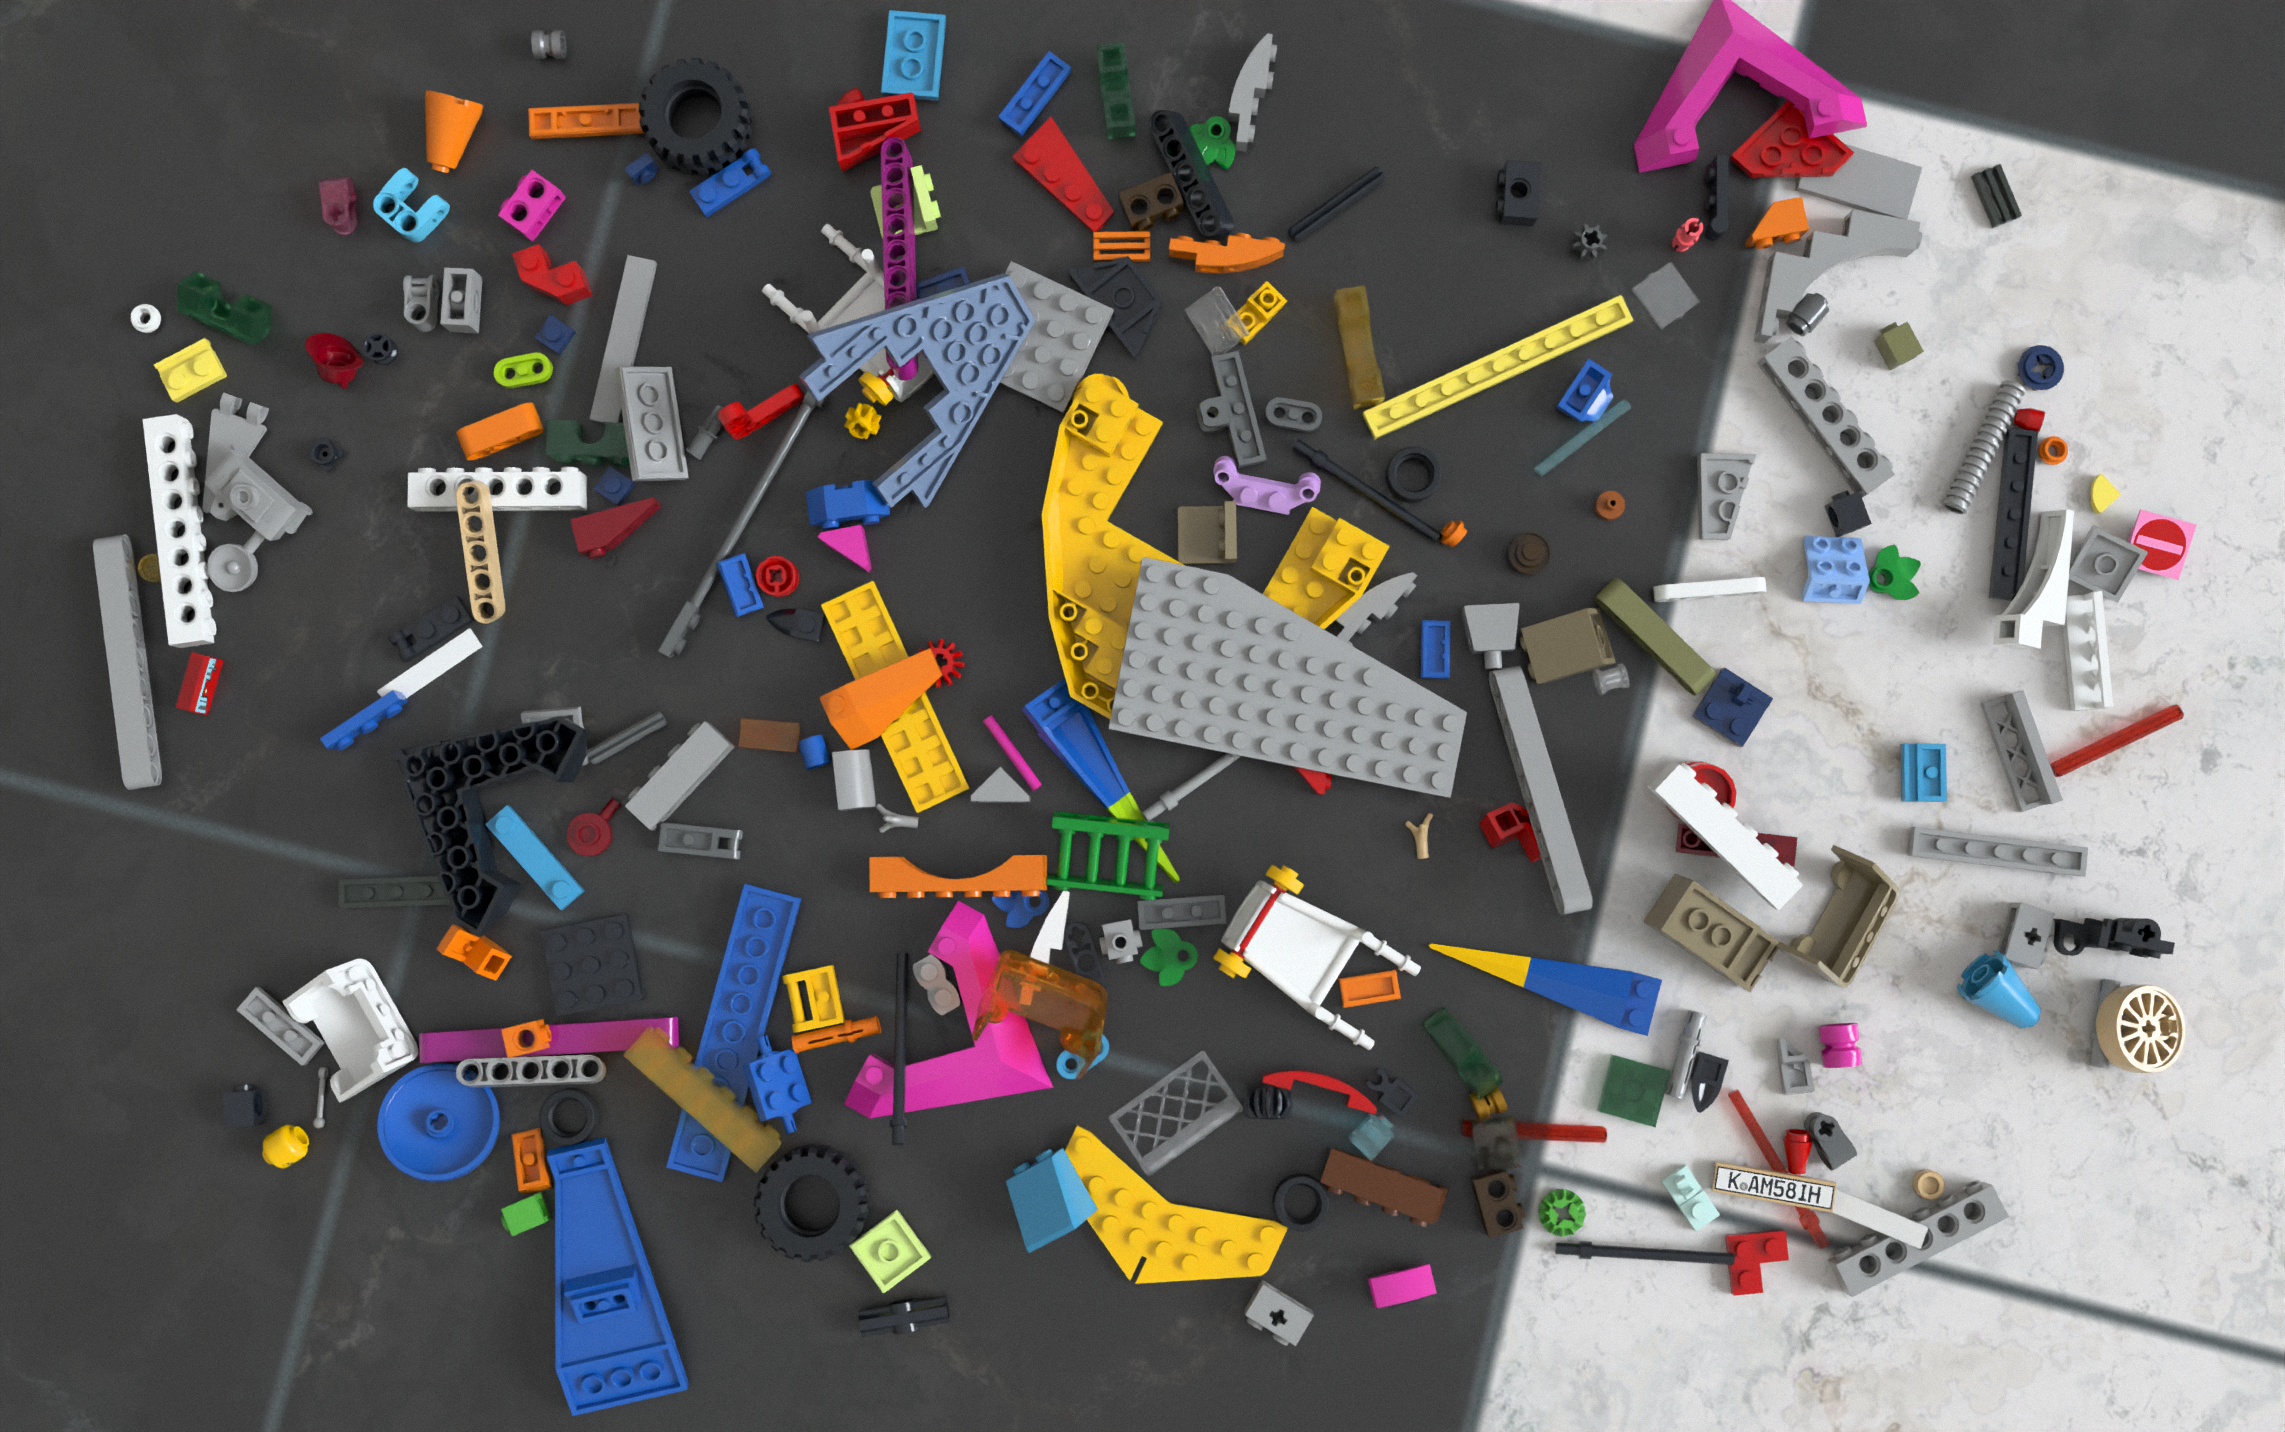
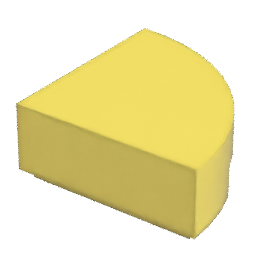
(2102, 494)

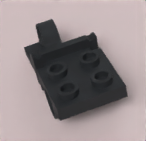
(2134, 935)

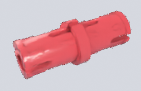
(1687, 234)

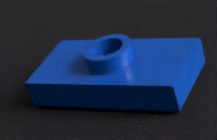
(739, 585)
(1435, 649)

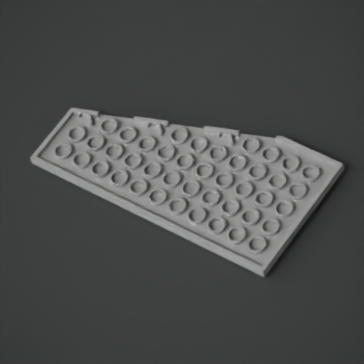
(1256, 681)

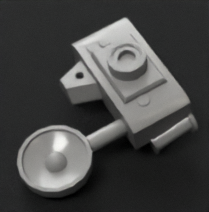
(261, 503)

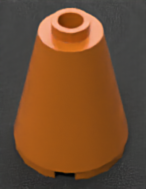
(448, 128)

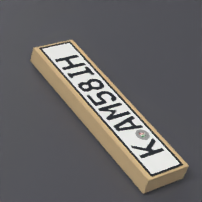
(1774, 1186)

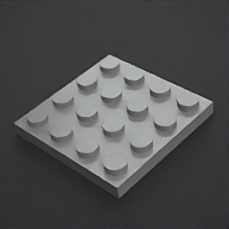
(1058, 342)

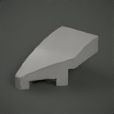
(1794, 1069)

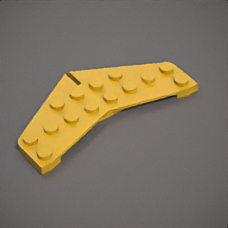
(1173, 1238)

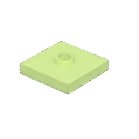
(890, 1251)

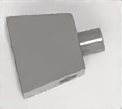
(1491, 630)

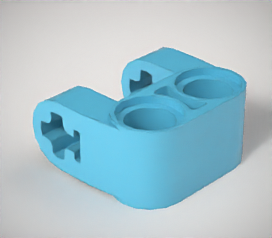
(396, 192)

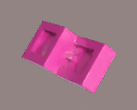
(1402, 1285)

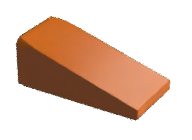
(531, 1161)

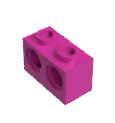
(538, 209)

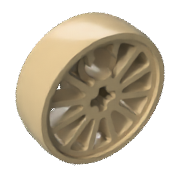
(2150, 1025)

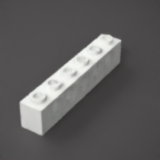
(570, 497)

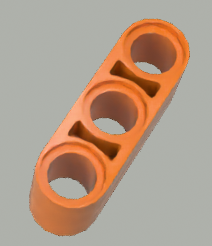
(500, 431)

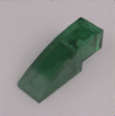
(1463, 1053)

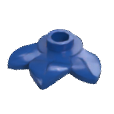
(1020, 908)

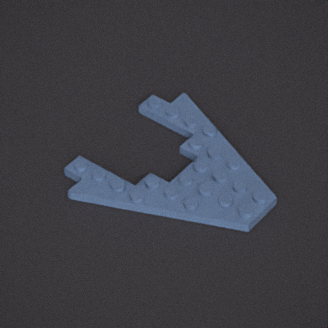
(967, 342)

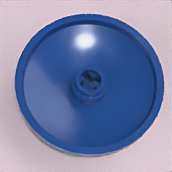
(436, 1124)

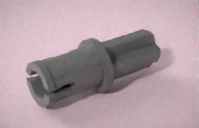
(705, 434)

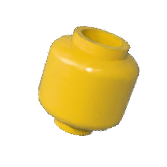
(285, 1146)

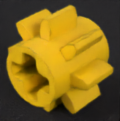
(862, 421)

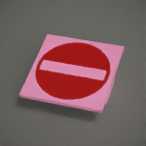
(2164, 540)

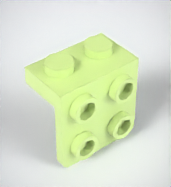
(924, 209)

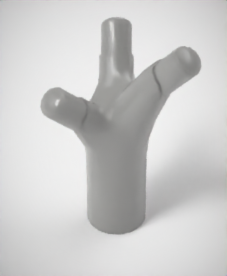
(896, 820)

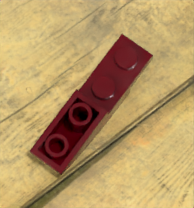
(1691, 844)

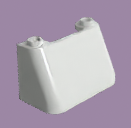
(357, 1025)

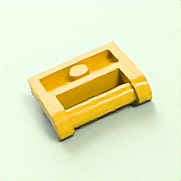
(822, 995)

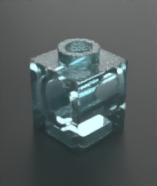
(1372, 1135)

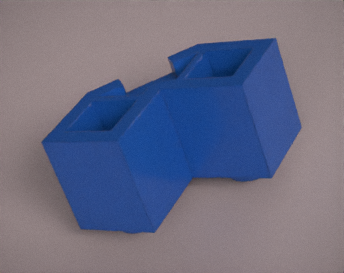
(834, 505)

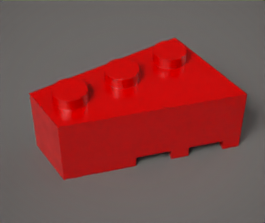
(866, 124)

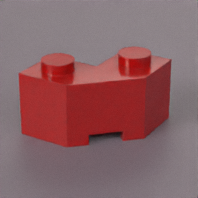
(563, 283)
(1508, 824)

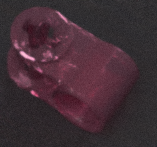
(338, 204)

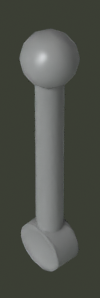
(319, 1121)

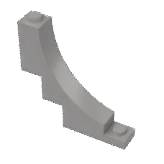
(1862, 236)

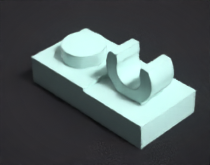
(1690, 1197)

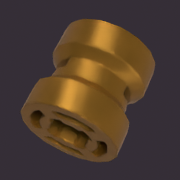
(1495, 1102)

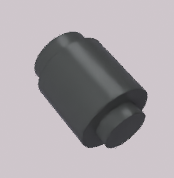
(1808, 314)

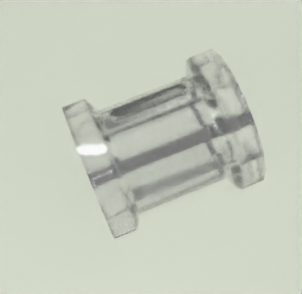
(1611, 679)

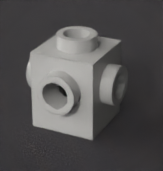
(1116, 930)

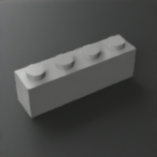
(679, 775)

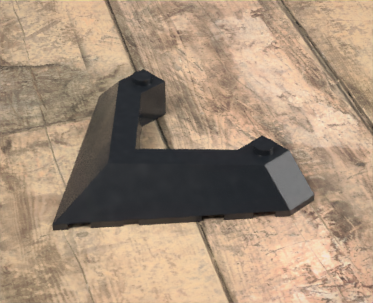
(444, 787)

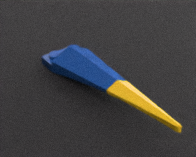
(1606, 994)

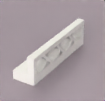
(2087, 653)

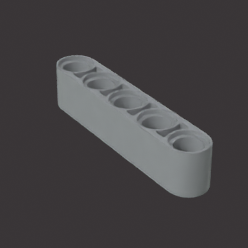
(517, 1067)

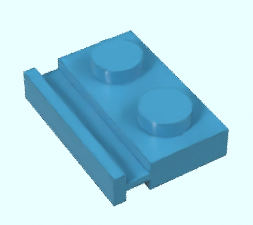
(1923, 772)

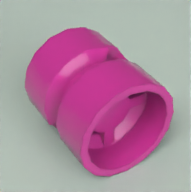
(1840, 1045)

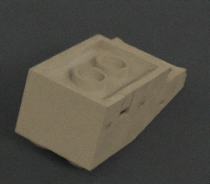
(1712, 931)

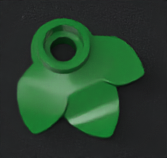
(1215, 147)
(1896, 572)
(1164, 956)

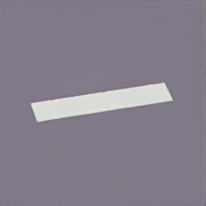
(434, 665)
(1879, 1219)

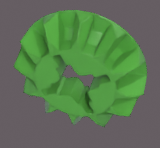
(1548, 1216)

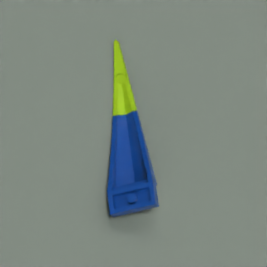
(1076, 740)

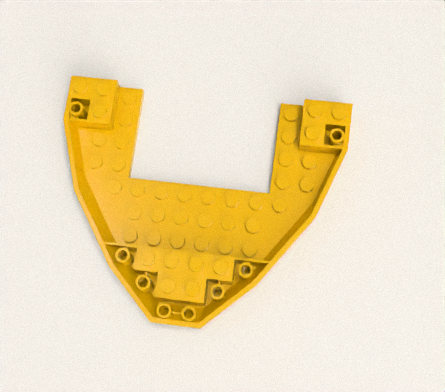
(1097, 565)

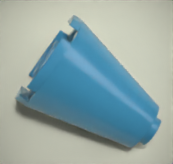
(1999, 990)

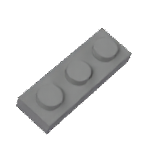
(279, 1026)

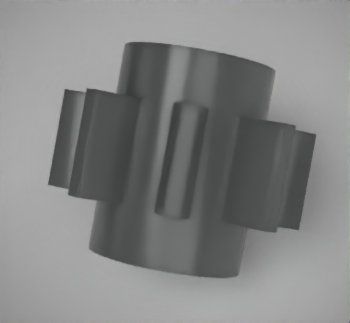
(1583, 248)

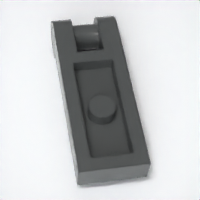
(699, 840)

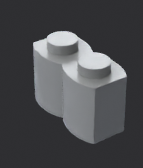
(941, 991)

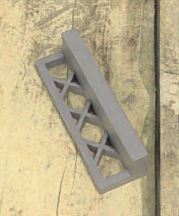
(2031, 747)

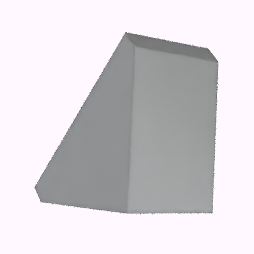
(1000, 789)

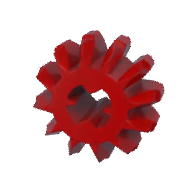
(949, 669)

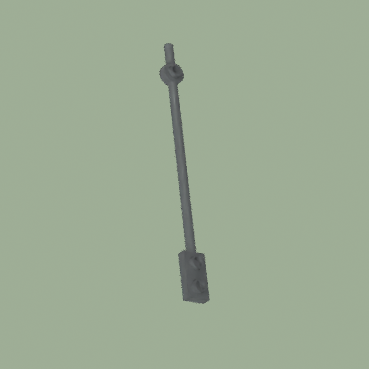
(688, 616)

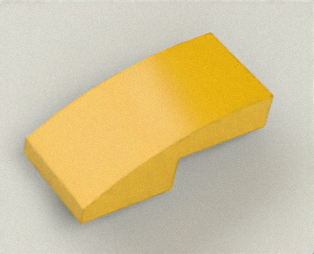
(1260, 309)

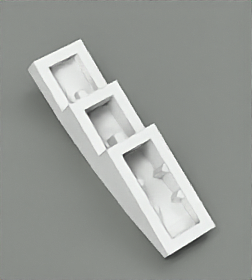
(1053, 930)

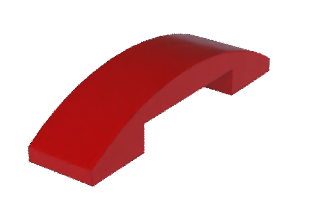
(1285, 1079)

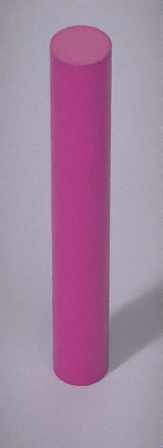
(1012, 753)

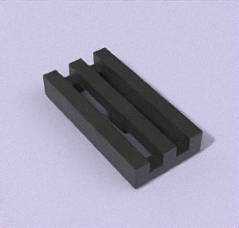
(2005, 190)

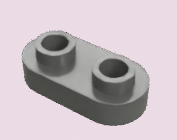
(1293, 414)

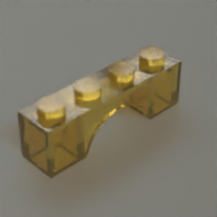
(1356, 339)

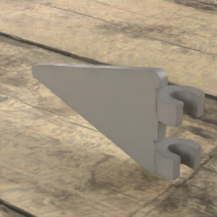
(231, 429)

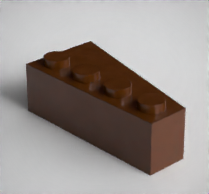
(1384, 1186)

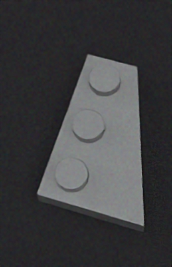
(1720, 492)

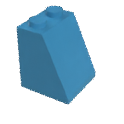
(1048, 1198)

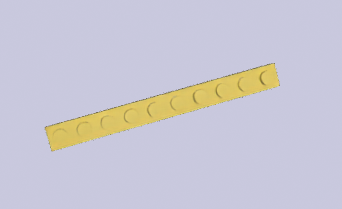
(1497, 367)

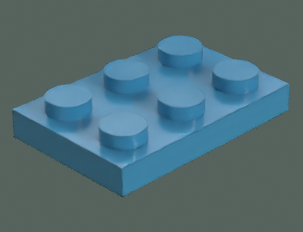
(913, 54)

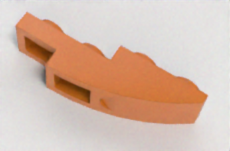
(1239, 254)

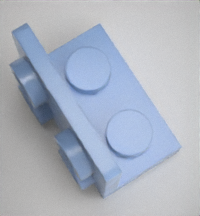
(1835, 570)

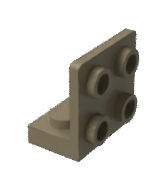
(1207, 534)

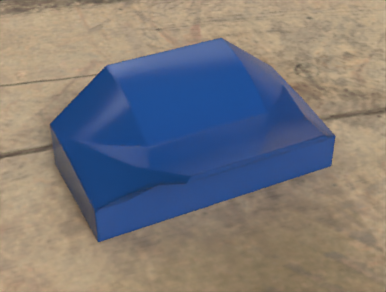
(1587, 394)

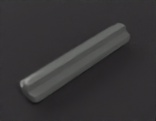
(626, 737)

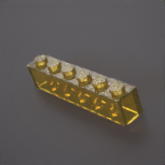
(703, 1098)

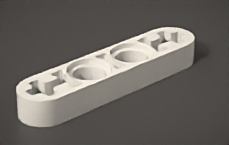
(1709, 589)

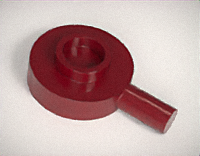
(591, 832)

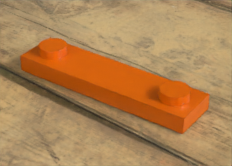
(584, 121)

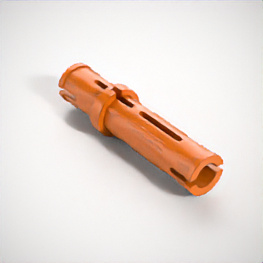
(845, 1032)

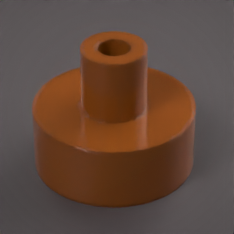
(1605, 509)

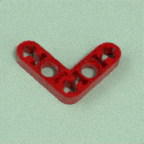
(742, 422)

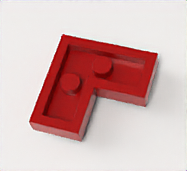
(1750, 1251)

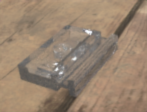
(1217, 321)

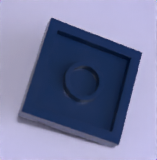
(1732, 707)

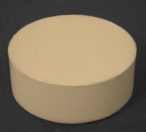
(1928, 1184)

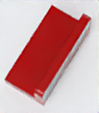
(199, 683)

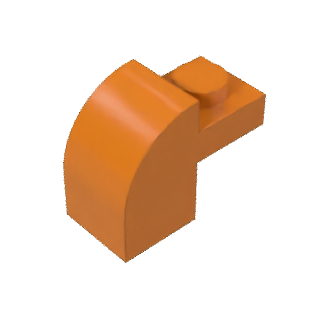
(476, 952)

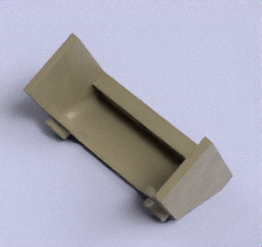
(1848, 922)

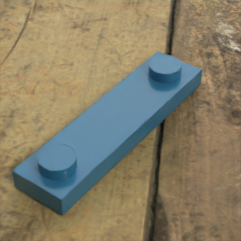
(535, 857)

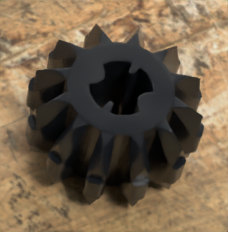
(1268, 1103)

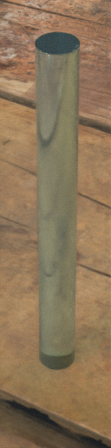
(1582, 437)

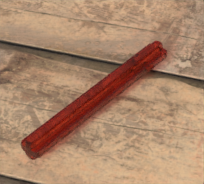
(2117, 740)
(1551, 1132)

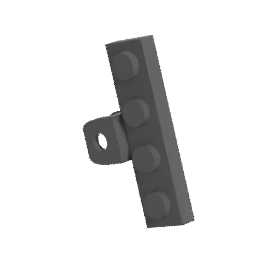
(1233, 410)

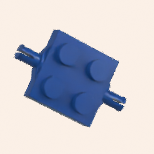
(777, 1084)

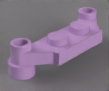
(1262, 492)

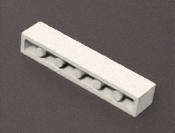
(1725, 835)

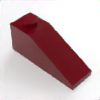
(608, 528)

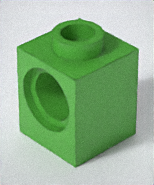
(525, 1214)

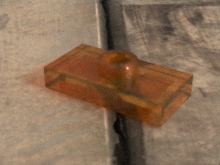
(769, 735)

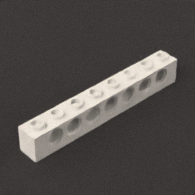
(158, 435)

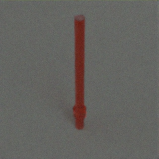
(1807, 1218)

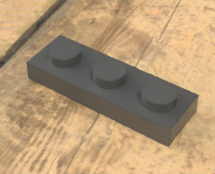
(1182, 912)

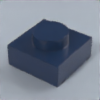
(642, 169)
(555, 335)
(614, 486)

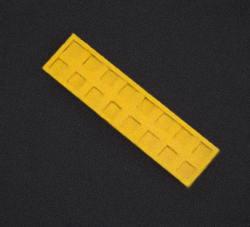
(916, 737)

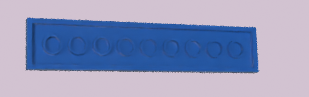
(737, 1018)

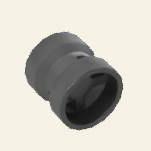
(548, 44)

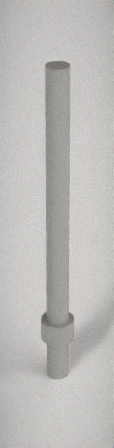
(1170, 799)

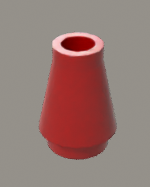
(1797, 1149)

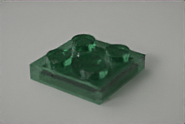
(1633, 1090)

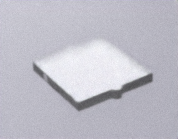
(1665, 295)

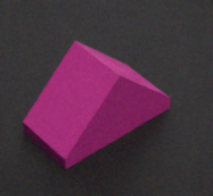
(849, 543)

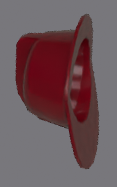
(334, 358)

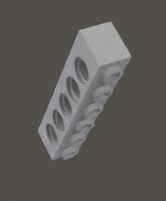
(1825, 433)
(1986, 1212)

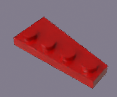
(1061, 173)

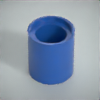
(814, 752)

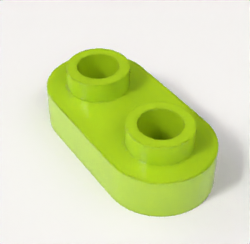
(524, 370)

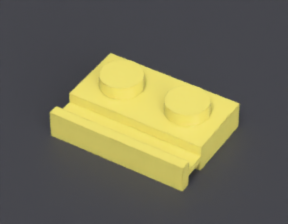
(190, 370)

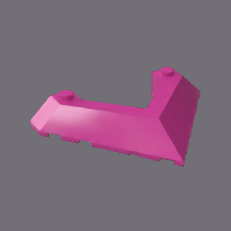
(1730, 43)
(996, 1066)

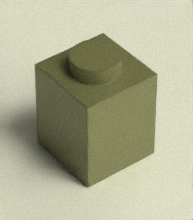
(1898, 344)

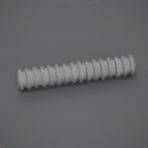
(1984, 446)

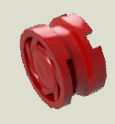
(777, 576)

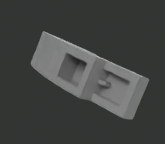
(1251, 83)
(1376, 603)

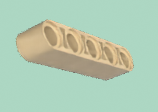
(487, 538)

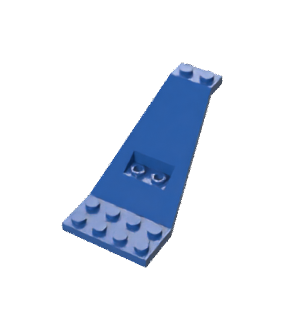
(617, 1345)

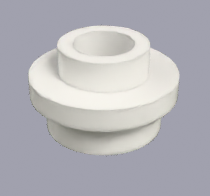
(138, 315)

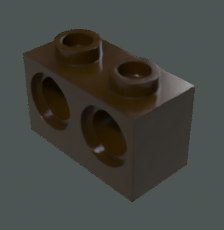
(1147, 196)
(1490, 1205)

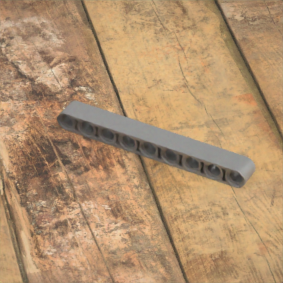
(127, 662)
(1540, 790)

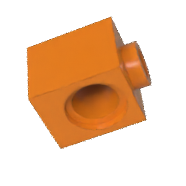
(514, 1038)

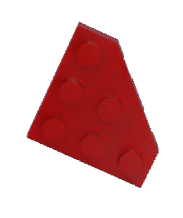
(1784, 149)

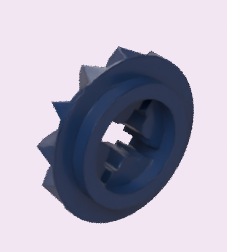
(2044, 356)

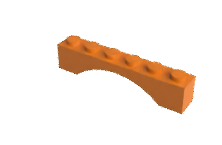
(1018, 873)

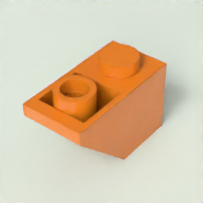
(1781, 222)

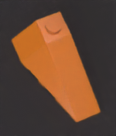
(870, 704)

